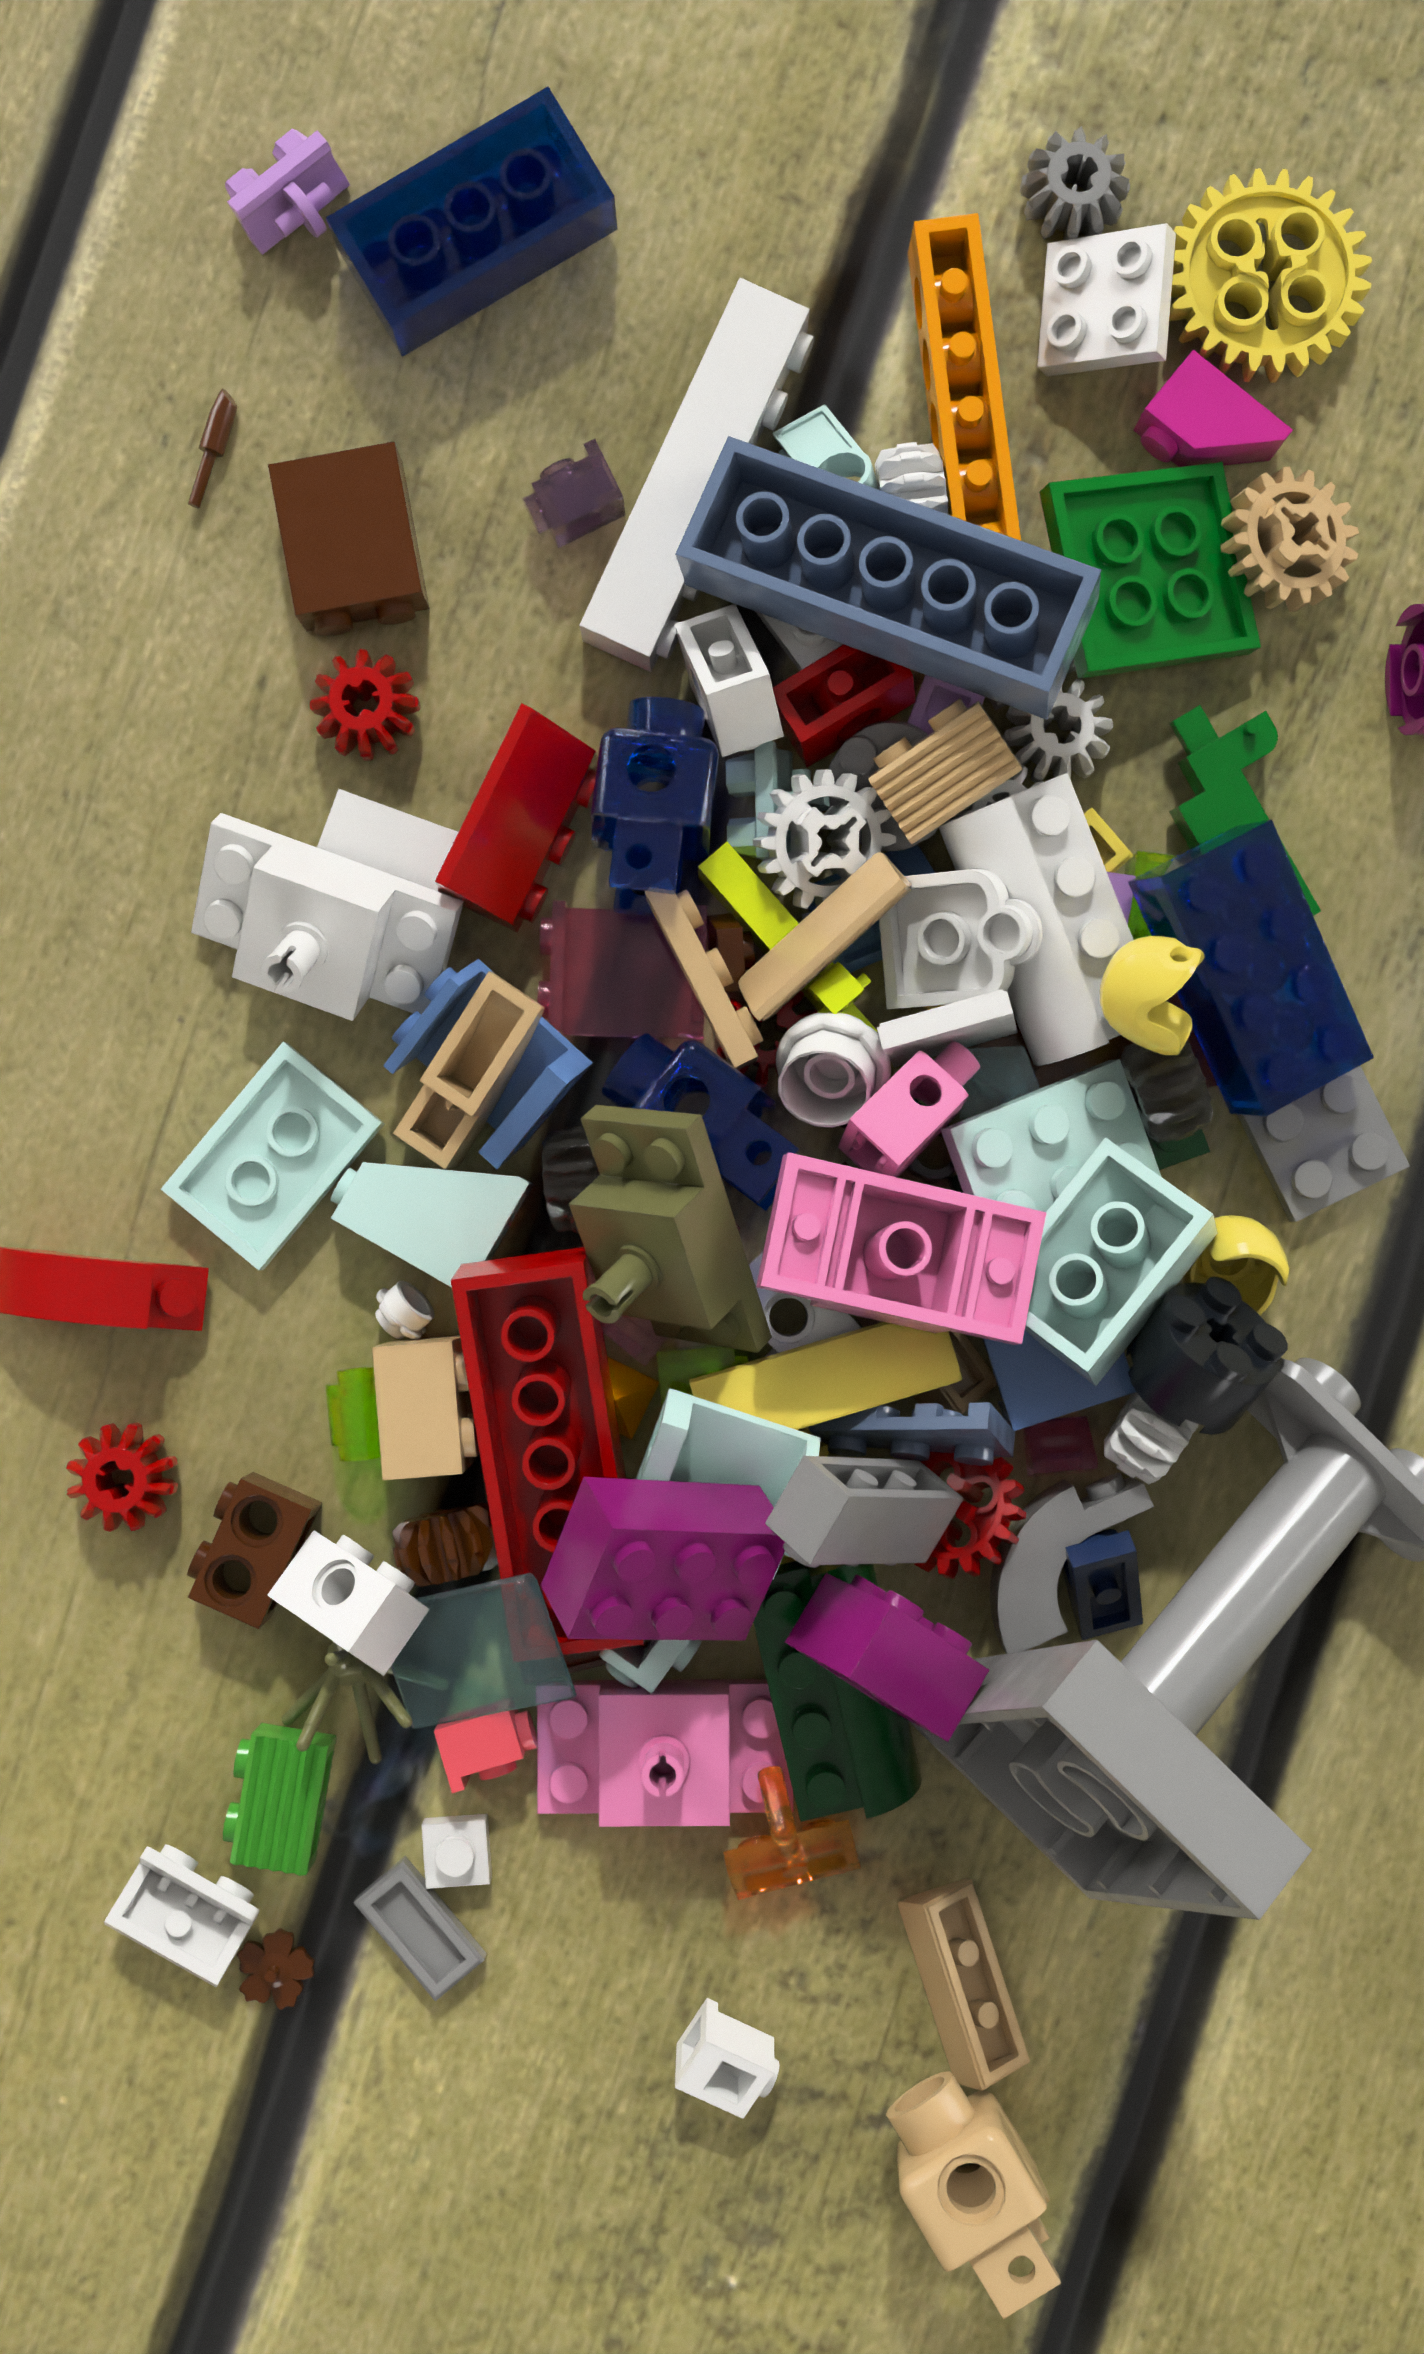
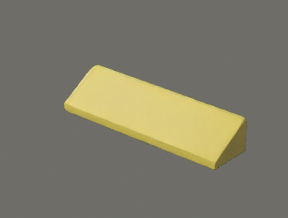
(835, 1375)

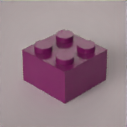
(889, 1652)

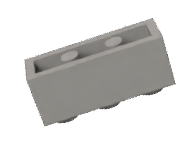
(862, 1511)

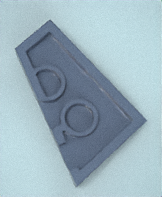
(930, 1429)

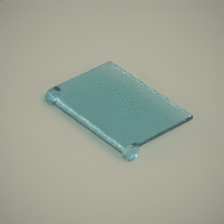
(482, 1654)

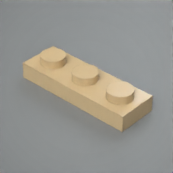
(706, 976)

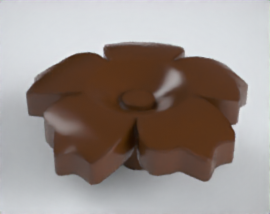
(274, 1969)

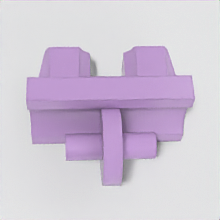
(288, 191)

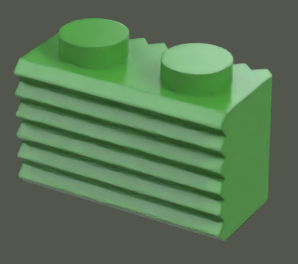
(280, 1799)

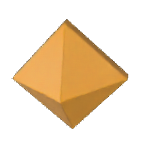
(631, 1395)

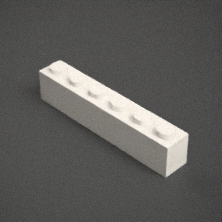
(732, 396)

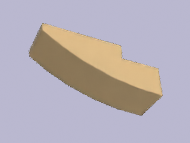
(470, 1072)

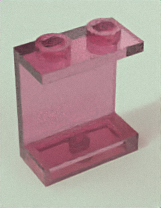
(615, 976)

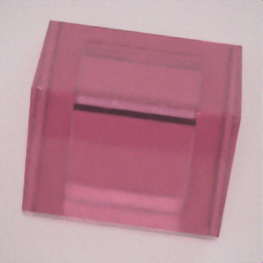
(1059, 1447)

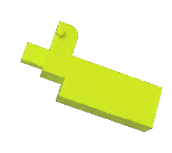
(769, 922)

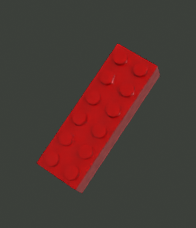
(537, 1403)

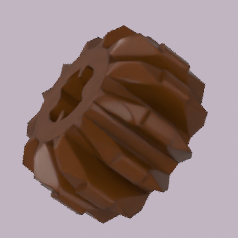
(445, 1544)

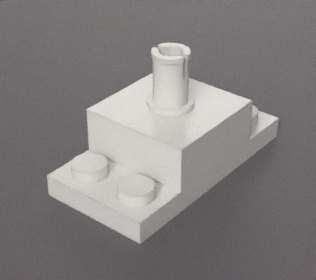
(320, 922)

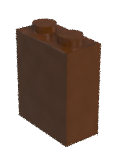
(349, 539)

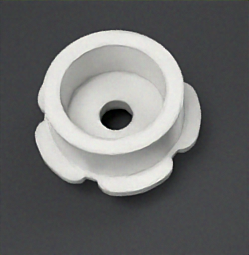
(403, 1311)

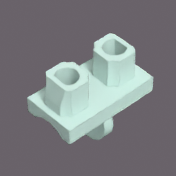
(758, 776)

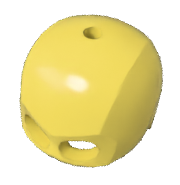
(1137, 988)
(1246, 1257)

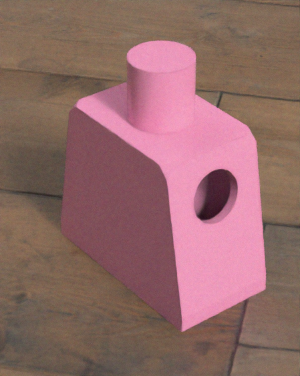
(896, 1129)

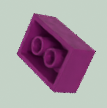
(662, 1560)

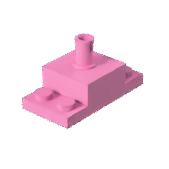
(900, 1250)
(658, 1756)

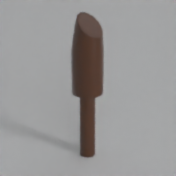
(213, 442)

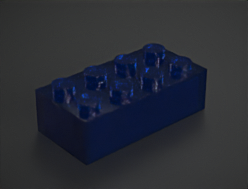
(474, 221)
(1267, 988)

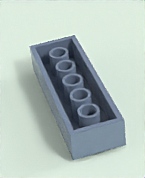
(889, 576)

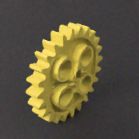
(1321, 274)

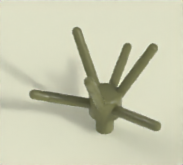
(346, 1671)

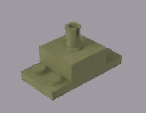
(665, 1231)

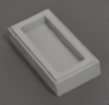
(420, 1928)

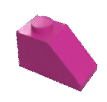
(1208, 420)

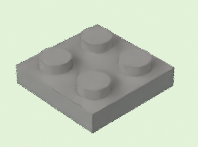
(1325, 1145)

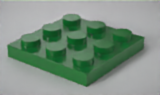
(1161, 567)

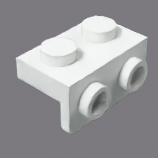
(183, 1913)

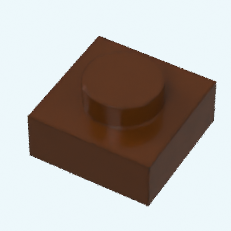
(733, 945)

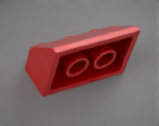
(520, 821)

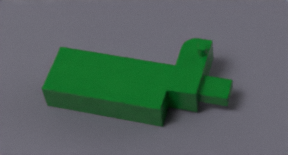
(1216, 778)

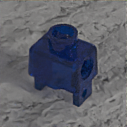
(661, 828)
(659, 1078)

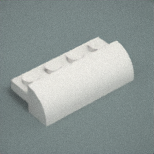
(1051, 862)

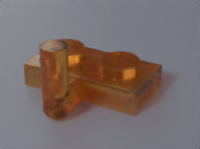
(786, 1856)

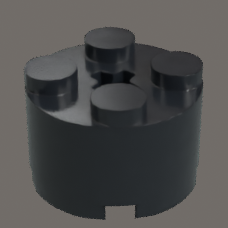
(1204, 1356)

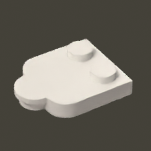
(954, 939)

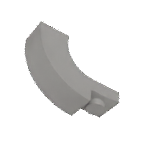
(1027, 1579)

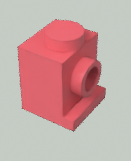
(484, 1745)

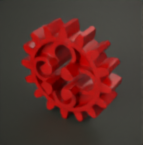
(987, 1523)

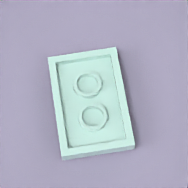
(1041, 1140)
(272, 1156)

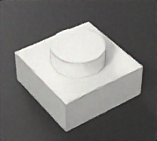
(456, 1851)

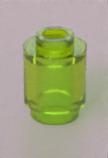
(353, 1414)

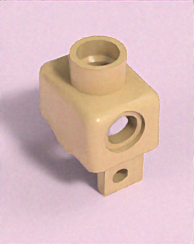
(978, 2210)

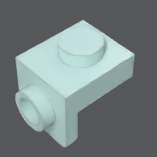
(648, 1666)

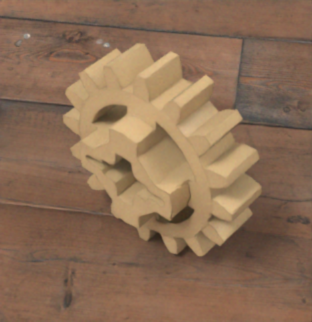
(1290, 537)

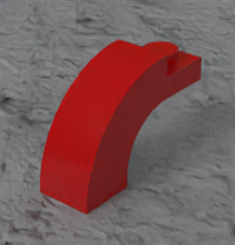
(101, 1290)

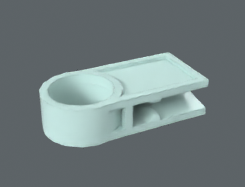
(825, 444)

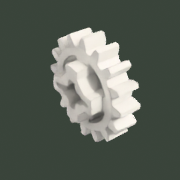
(805, 822)

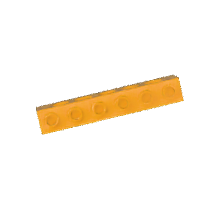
(962, 371)

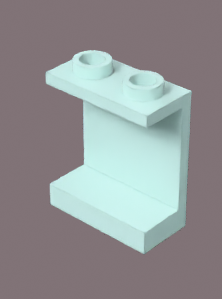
(723, 1446)

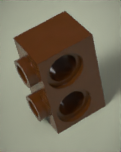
(262, 1553)

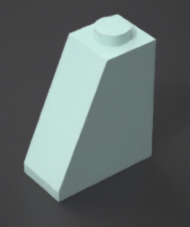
(430, 1214)

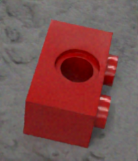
(838, 698)

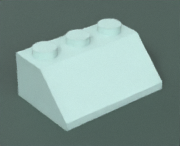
(1111, 1258)

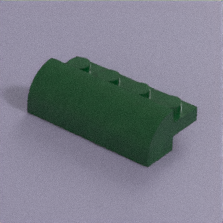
(834, 1738)

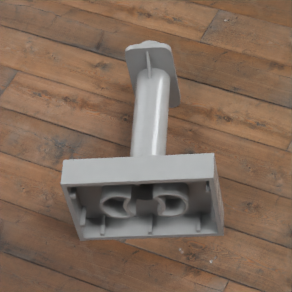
(1106, 1753)

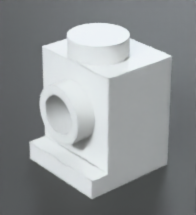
(725, 2061)

